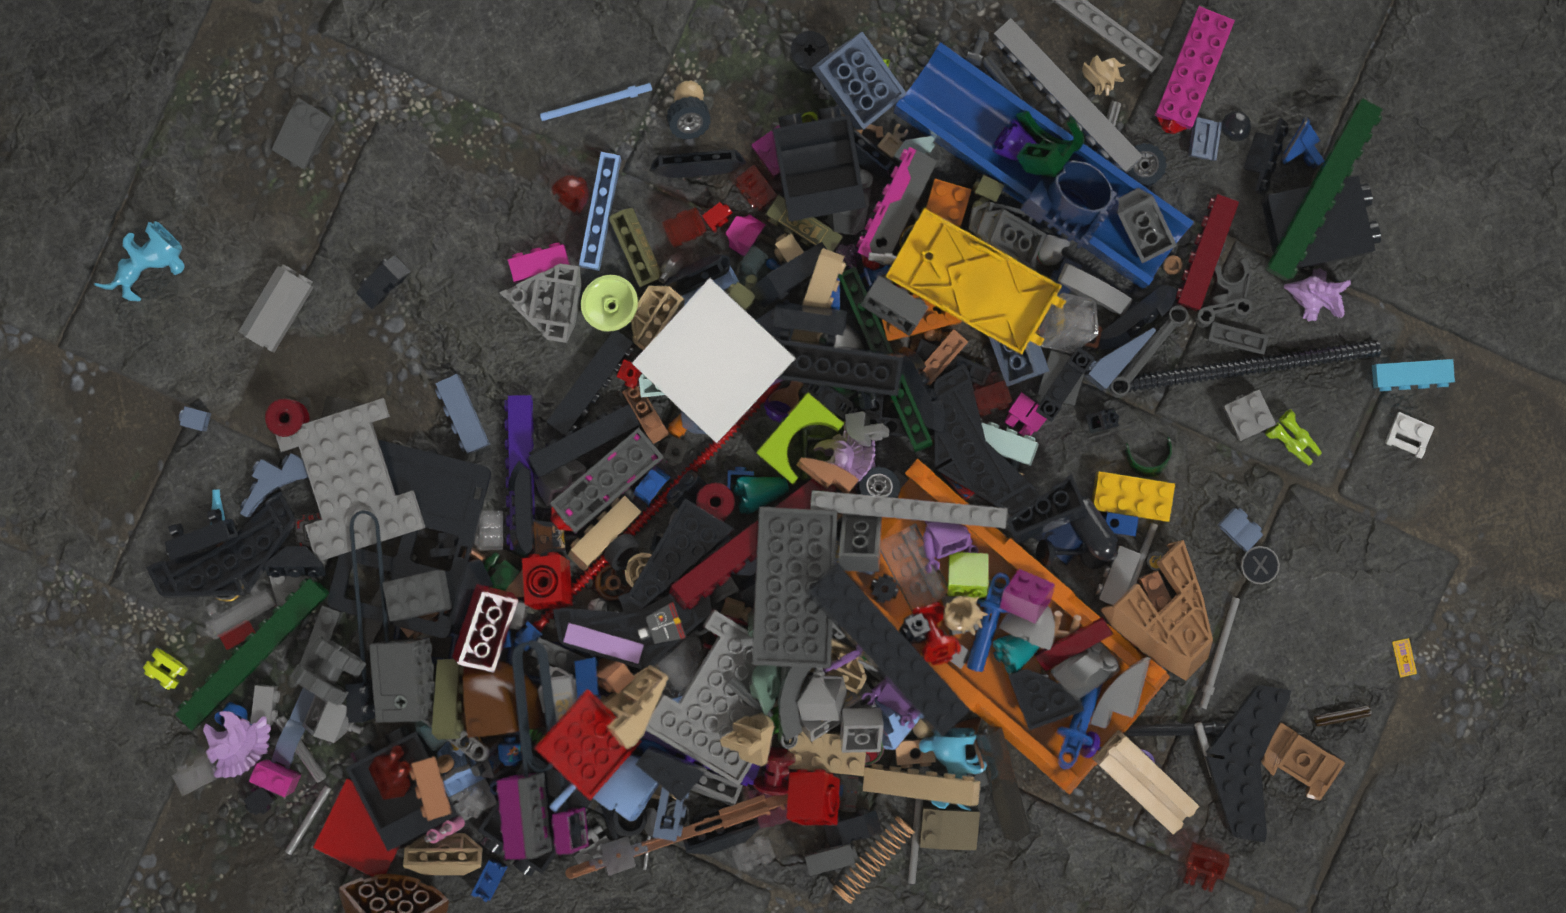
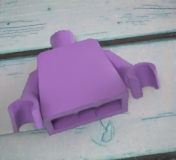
(943, 540)
(891, 699)

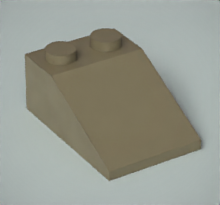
(949, 829)

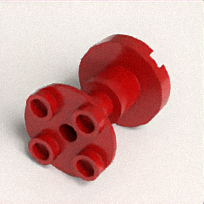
(939, 646)

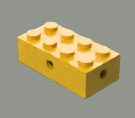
(1133, 496)

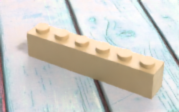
(821, 288)
(921, 785)

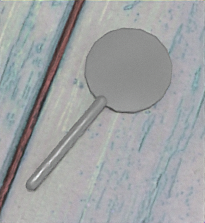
(649, 828)

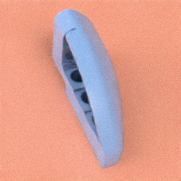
(627, 790)

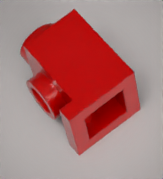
(717, 216)

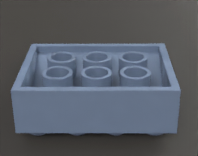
(859, 81)

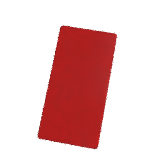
(237, 635)

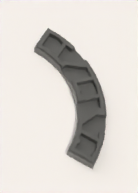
(788, 700)

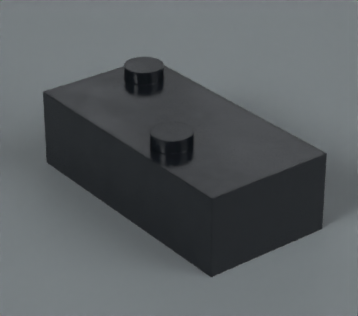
(787, 277)

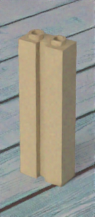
(1145, 782)

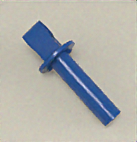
(985, 634)
(1074, 736)

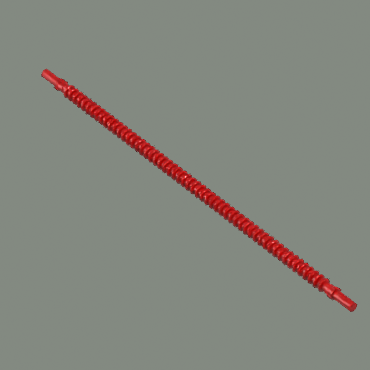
(659, 503)

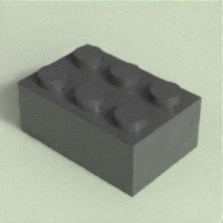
(894, 305)
(417, 595)

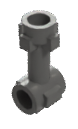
(975, 57)

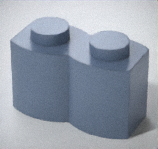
(1240, 529)

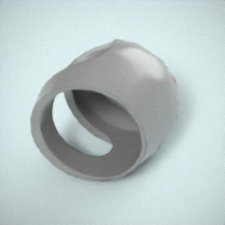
(1051, 249)

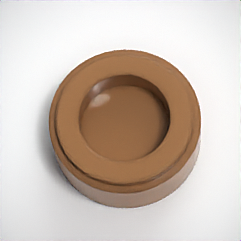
(1172, 265)
(445, 763)

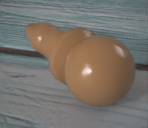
(934, 335)

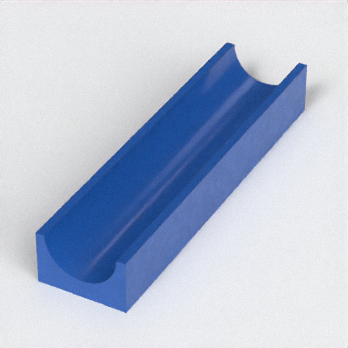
(966, 116)

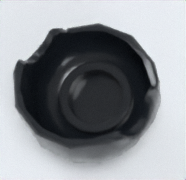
(1236, 126)

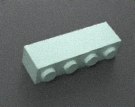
(1010, 444)

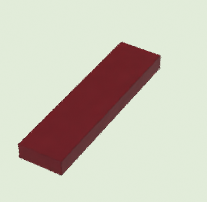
(1074, 644)

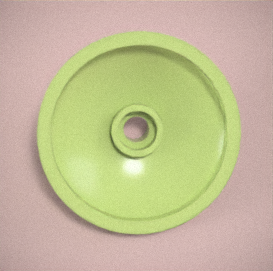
(603, 293)

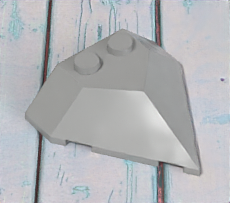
(549, 300)

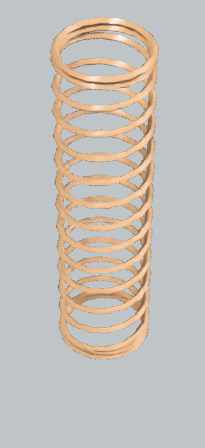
(907, 828)

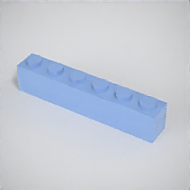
(600, 211)

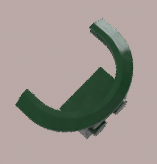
(1052, 152)

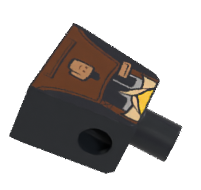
(551, 539)

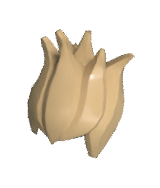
(1102, 74)
(963, 614)

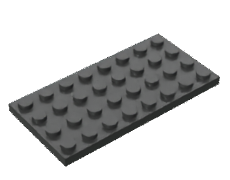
(791, 556)

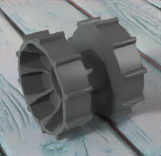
(323, 678)

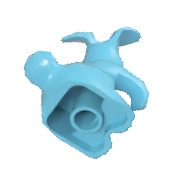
(157, 252)
(952, 754)

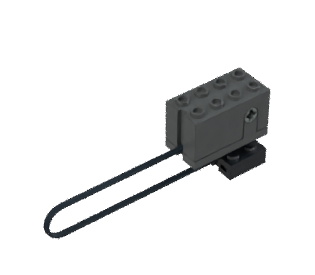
(400, 668)

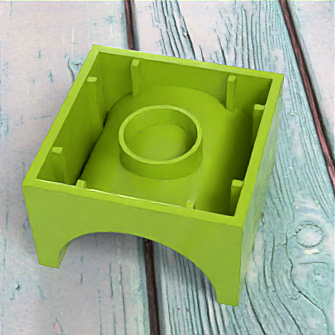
(805, 414)

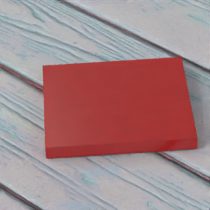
(584, 746)
(352, 835)

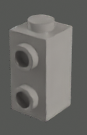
(264, 703)

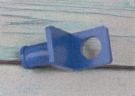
(872, 275)

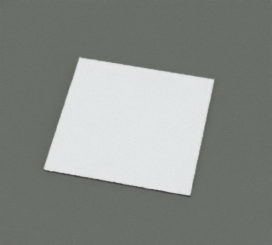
(713, 360)

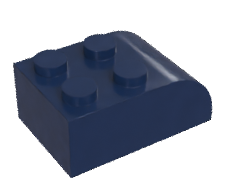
(1062, 539)

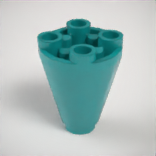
(758, 492)
(1013, 652)

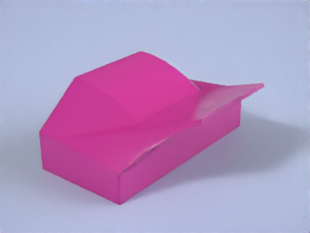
(744, 233)

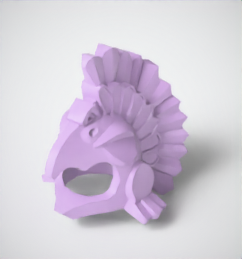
(1317, 293)
(848, 454)
(237, 746)

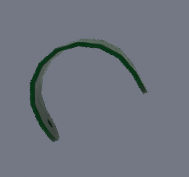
(1148, 471)

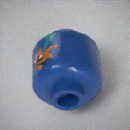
(510, 751)

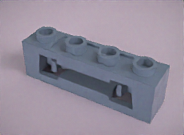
(668, 831)

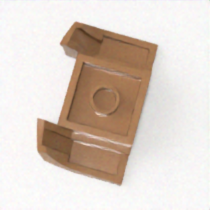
(1302, 761)

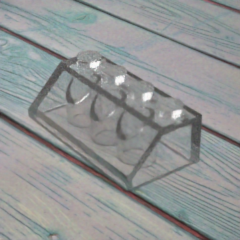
(907, 563)

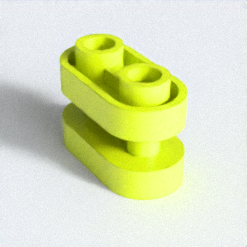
(153, 669)

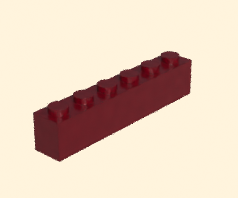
(1207, 252)

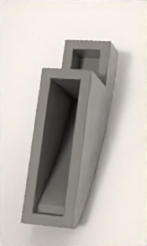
(1093, 288)
(1122, 695)

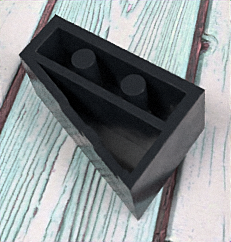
(670, 772)

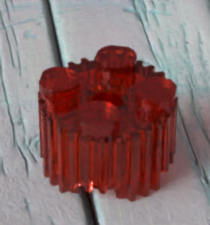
(685, 227)

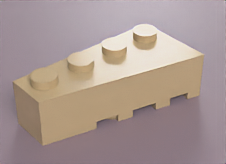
(603, 533)

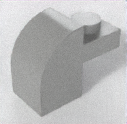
(860, 429)

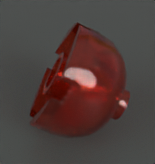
(572, 192)

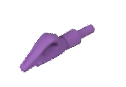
(843, 660)

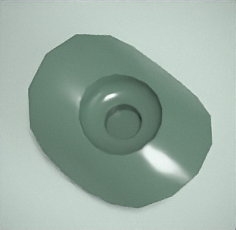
(766, 685)

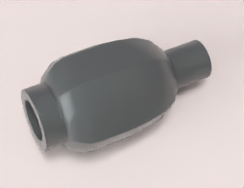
(671, 266)

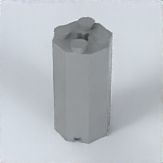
(276, 308)

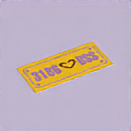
(1404, 657)

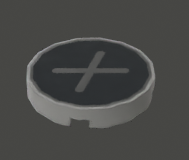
(1260, 565)

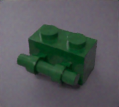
(504, 573)

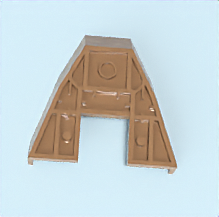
(1180, 632)

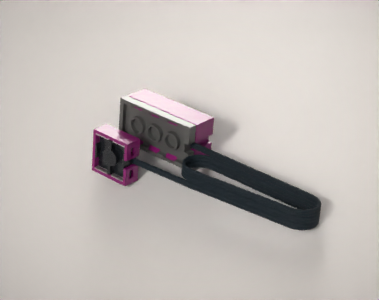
(524, 795)

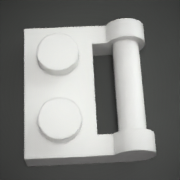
(1412, 429)

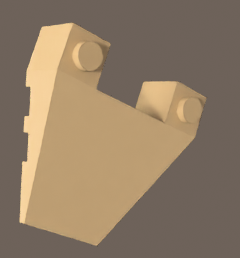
(635, 705)

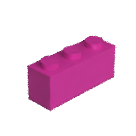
(537, 261)

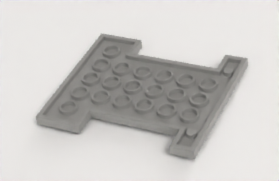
(351, 477)
(709, 704)

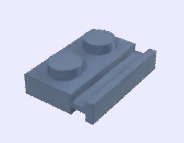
(1205, 139)

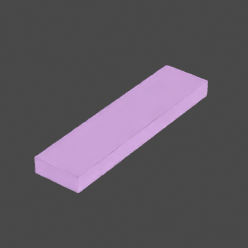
(603, 643)

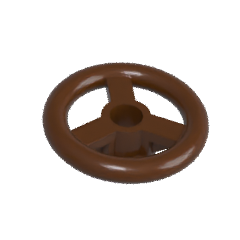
(600, 589)

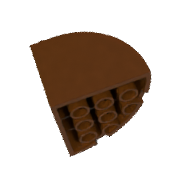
(492, 701)
(391, 895)

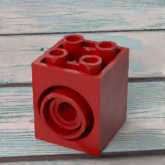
(545, 570)
(813, 797)

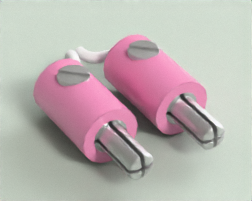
(445, 829)

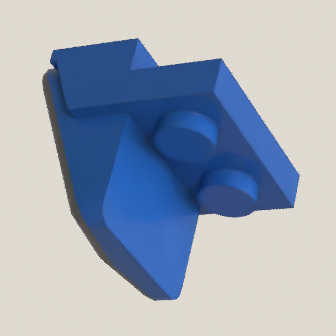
(1304, 143)

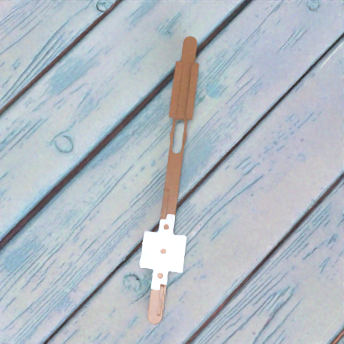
(620, 854)

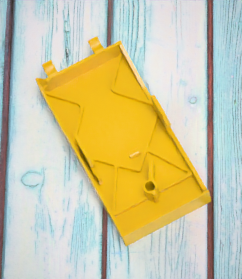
(974, 282)

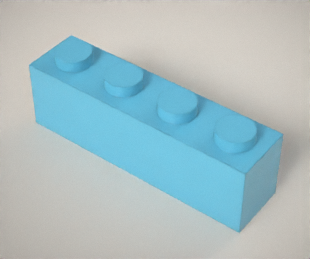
(1413, 373)

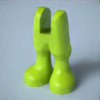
(1297, 444)

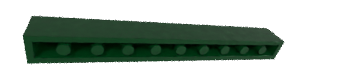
(1323, 189)
(878, 341)
(252, 653)

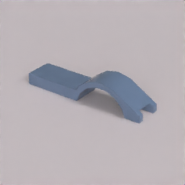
(293, 730)

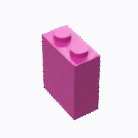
(275, 778)

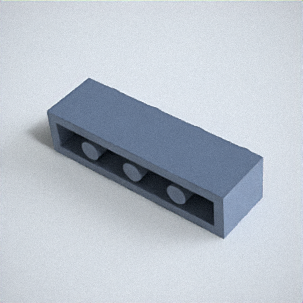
(462, 413)

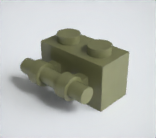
(986, 191)
(742, 294)

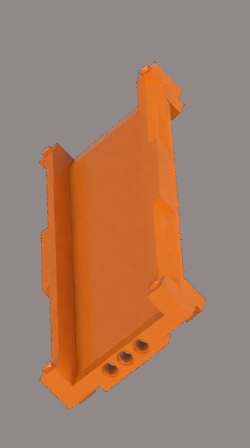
(990, 691)

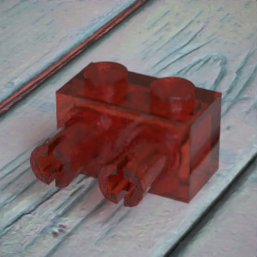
(756, 188)
(992, 397)
(390, 774)
(1206, 861)

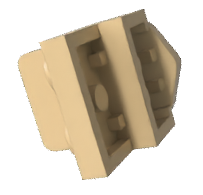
(751, 738)

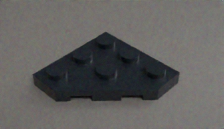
(1042, 698)

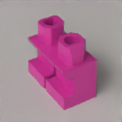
(1018, 413)

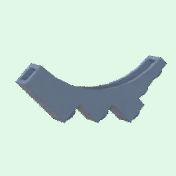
(272, 478)

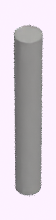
(1203, 740)

